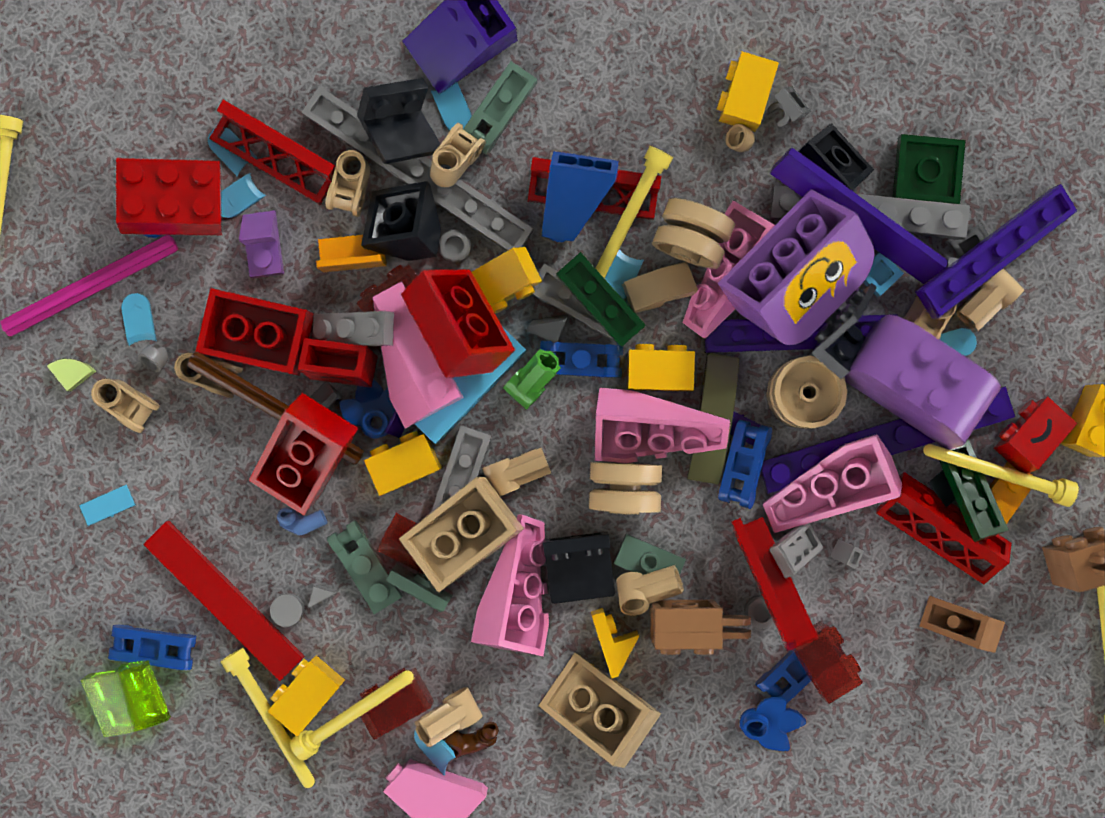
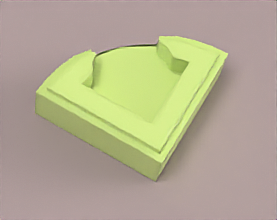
(70, 372)

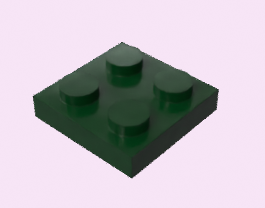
(929, 168)

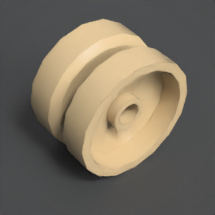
(693, 233)
(787, 397)
(625, 487)

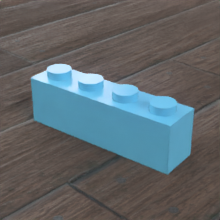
(473, 390)

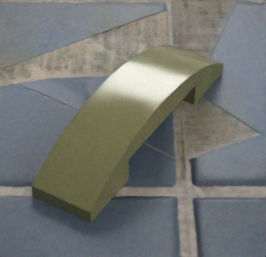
(719, 400)

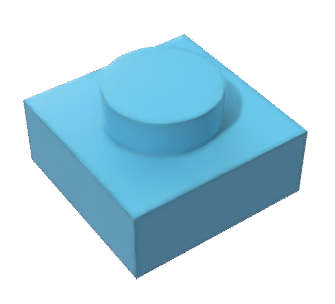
(882, 274)

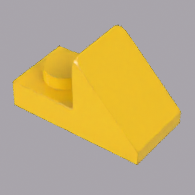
(615, 649)

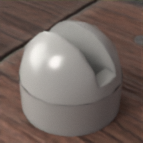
(154, 357)

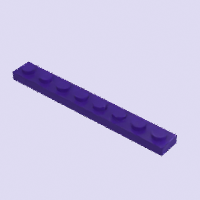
(895, 435)

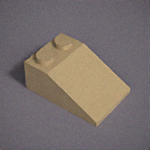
(461, 533)
(599, 711)

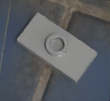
(796, 549)

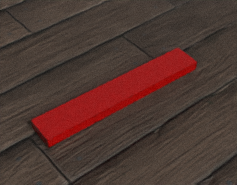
(224, 600)

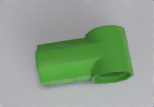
(530, 381)

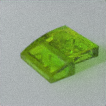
(126, 698)

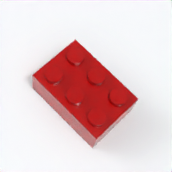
(168, 197)
(457, 322)
(254, 331)
(303, 453)

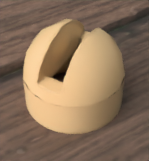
(740, 138)

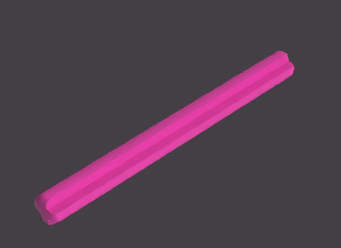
(89, 285)

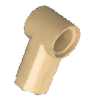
(991, 297)
(510, 474)
(640, 590)
(455, 713)

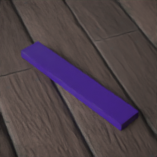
(885, 234)
(996, 251)
(745, 336)

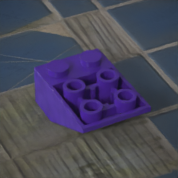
(459, 39)

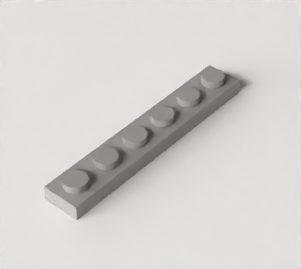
(915, 216)

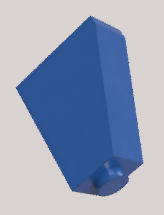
(574, 193)

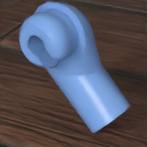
(298, 523)

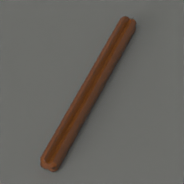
(251, 394)

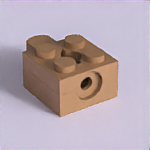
(1077, 561)
(693, 626)

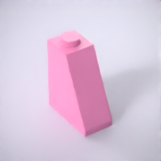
(429, 794)

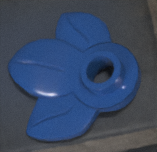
(368, 404)
(771, 722)

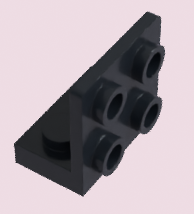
(395, 120)
(839, 338)
(579, 567)

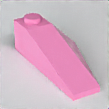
(710, 304)
(412, 373)
(643, 425)
(842, 482)
(512, 603)

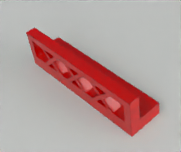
(274, 140)
(625, 181)
(950, 525)
(777, 591)

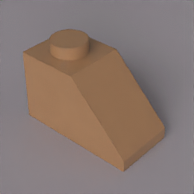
(962, 624)

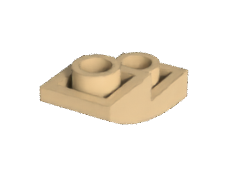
(659, 286)

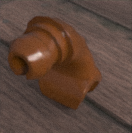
(473, 742)

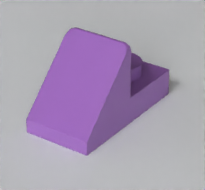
(262, 244)

